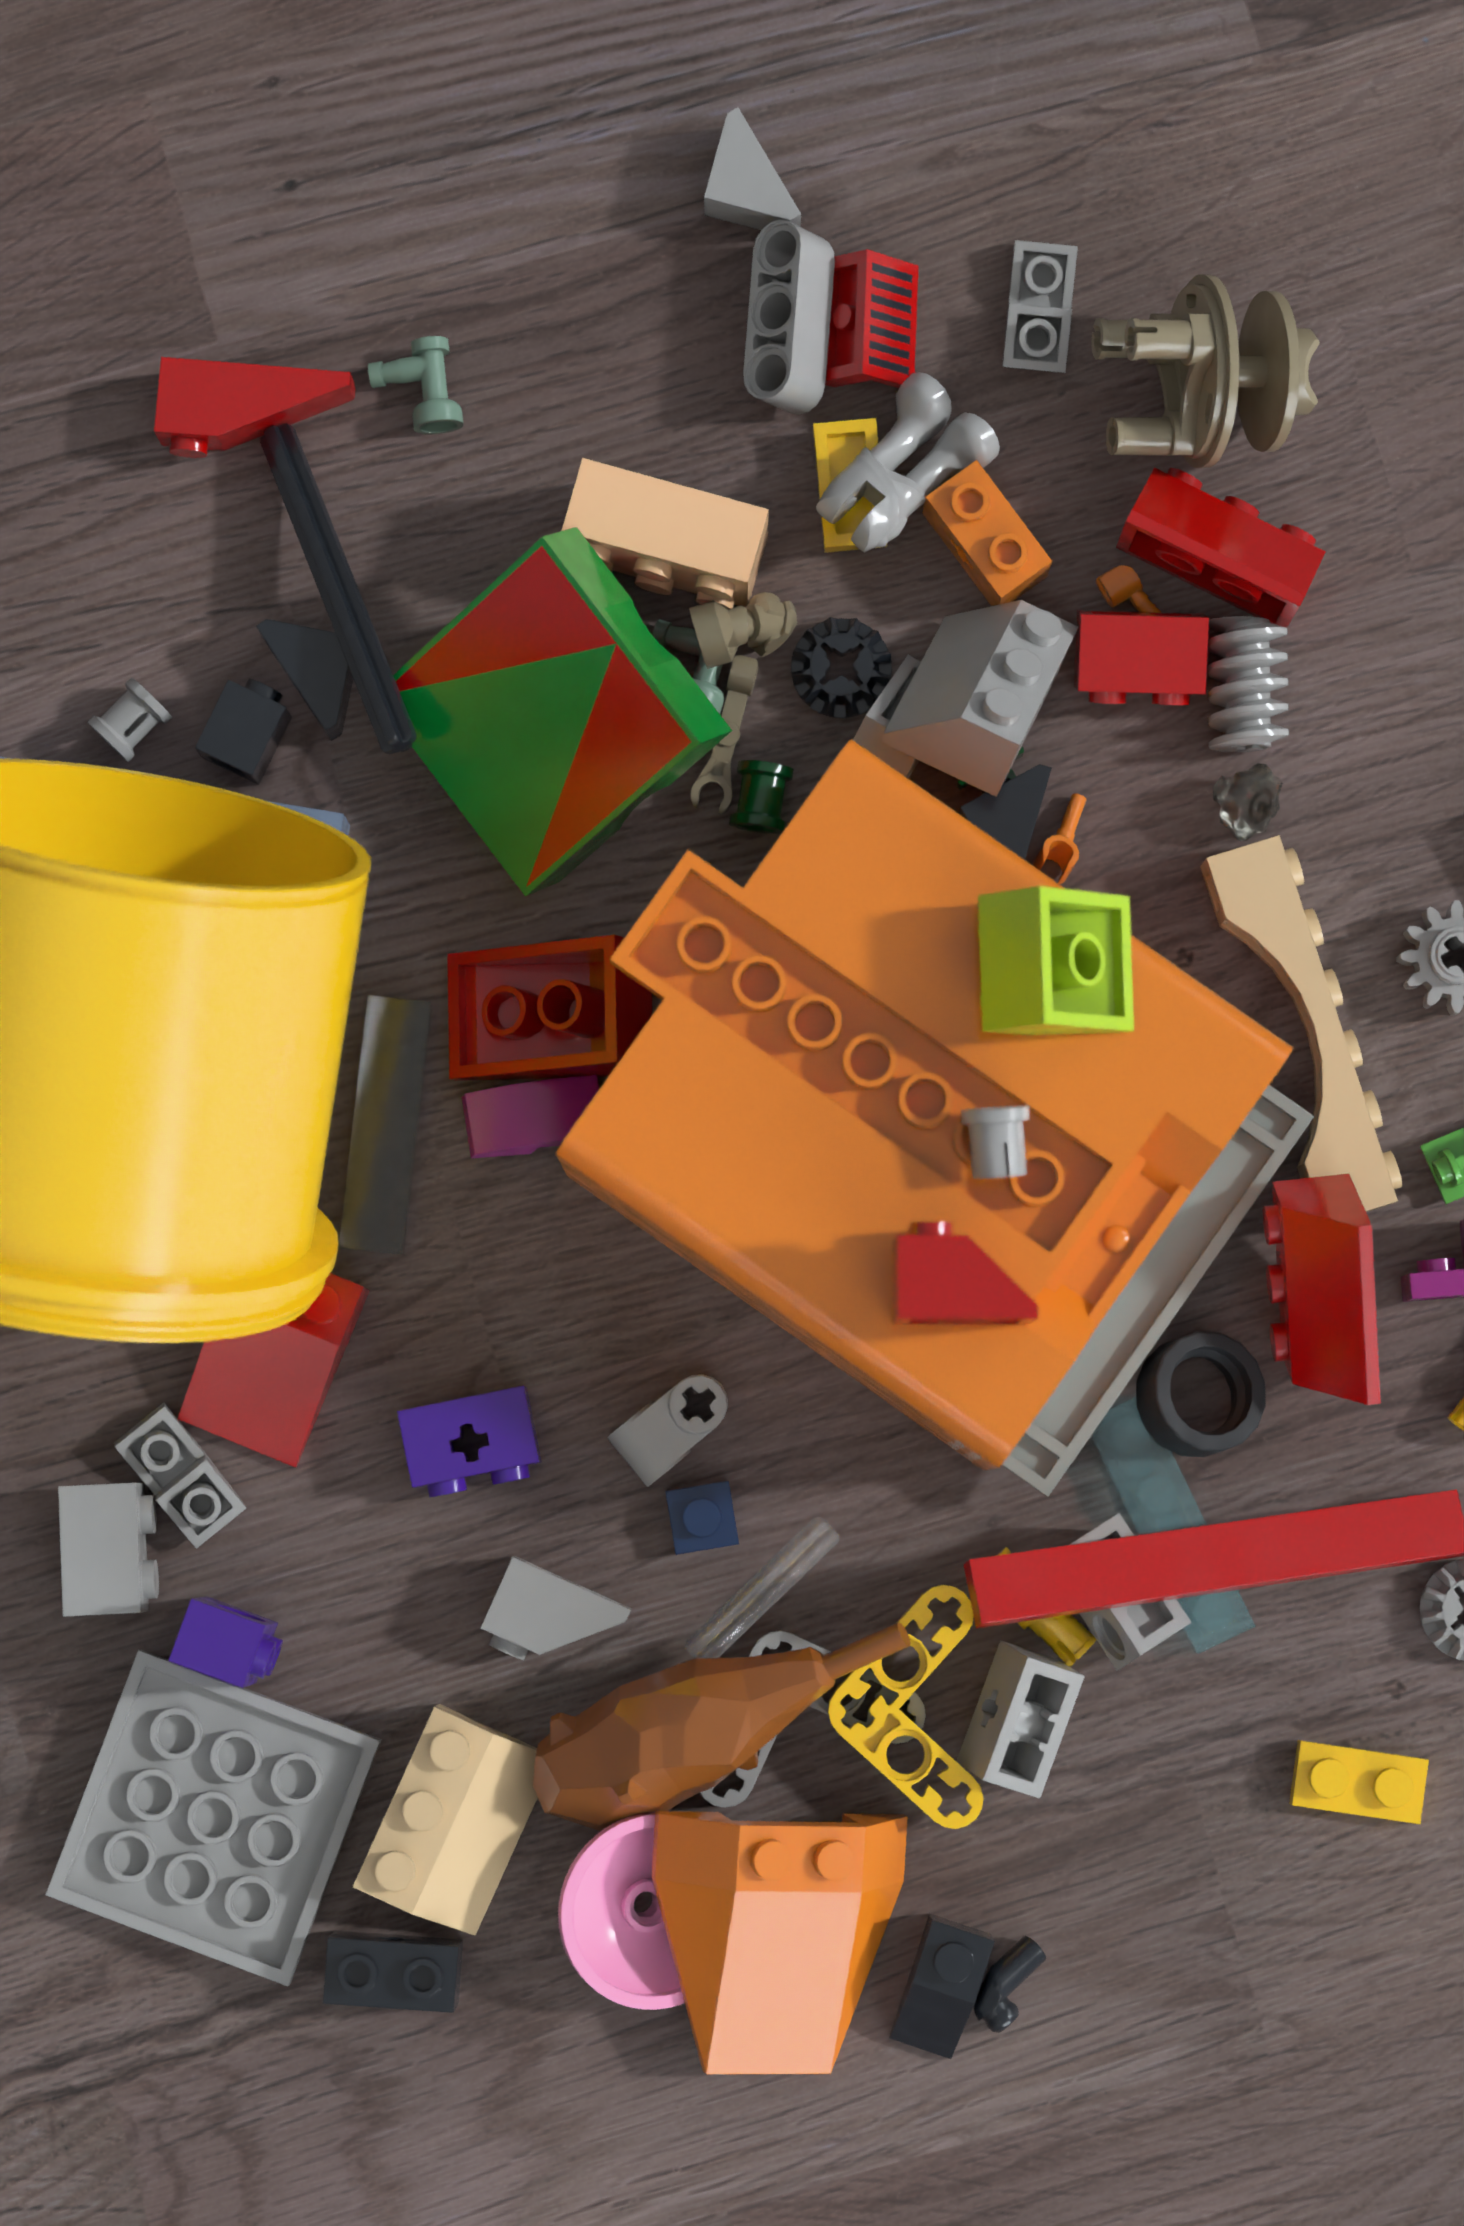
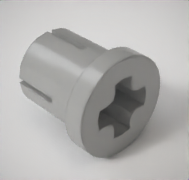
(997, 1140)

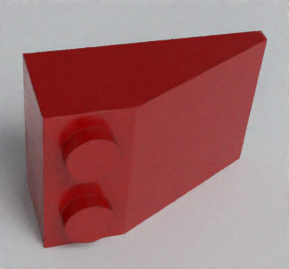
(542, 1010)
(273, 1382)

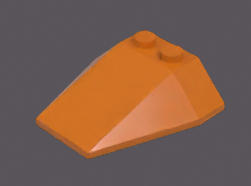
(774, 1930)

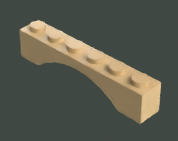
(1261, 906)

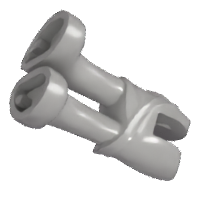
(921, 414)

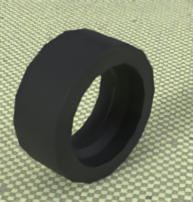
(1242, 1377)

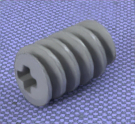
(1247, 683)

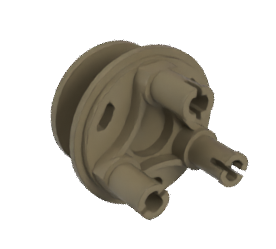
(1208, 371)

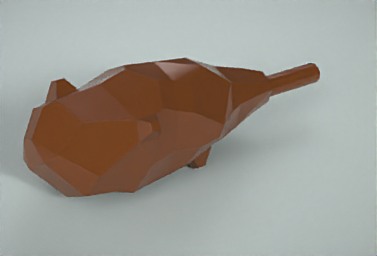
(684, 1729)

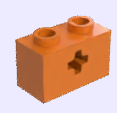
(986, 535)

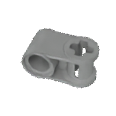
(662, 1432)

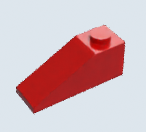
(230, 403)

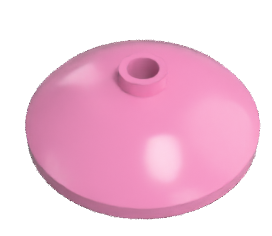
(606, 1941)

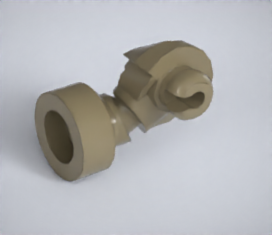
(761, 624)

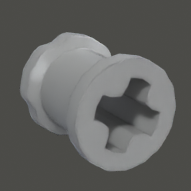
(129, 719)

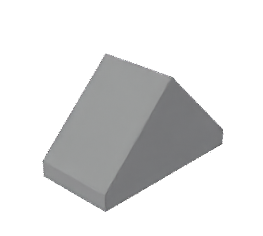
(744, 182)

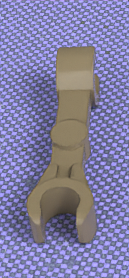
(718, 769)

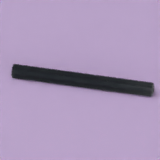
(338, 589)

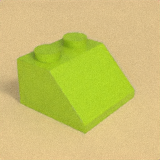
(1055, 962)

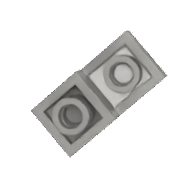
(1040, 306)
(180, 1475)

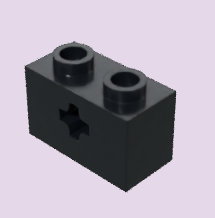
(393, 1971)

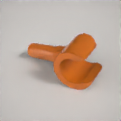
(1124, 584)
(1061, 845)

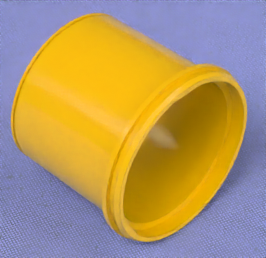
(166, 1052)

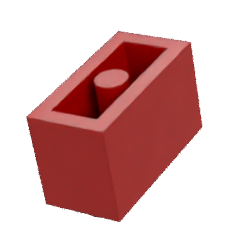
(1141, 655)

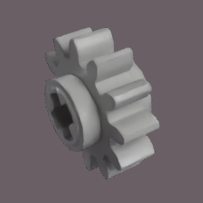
(1428, 953)

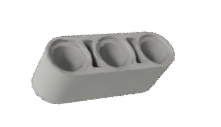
(789, 317)

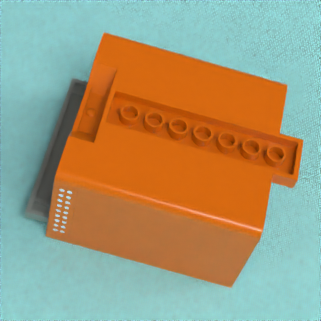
(814, 1097)

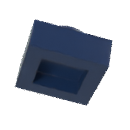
(702, 1517)

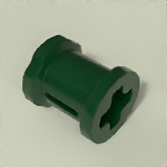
(761, 796)

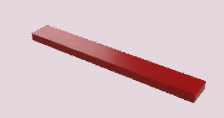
(1214, 1558)

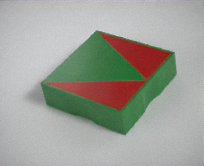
(553, 710)

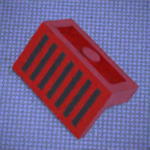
(872, 320)

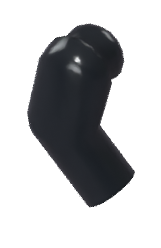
(1002, 1980)

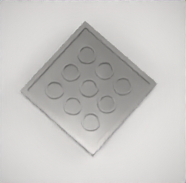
(213, 1817)

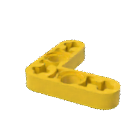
(891, 1722)

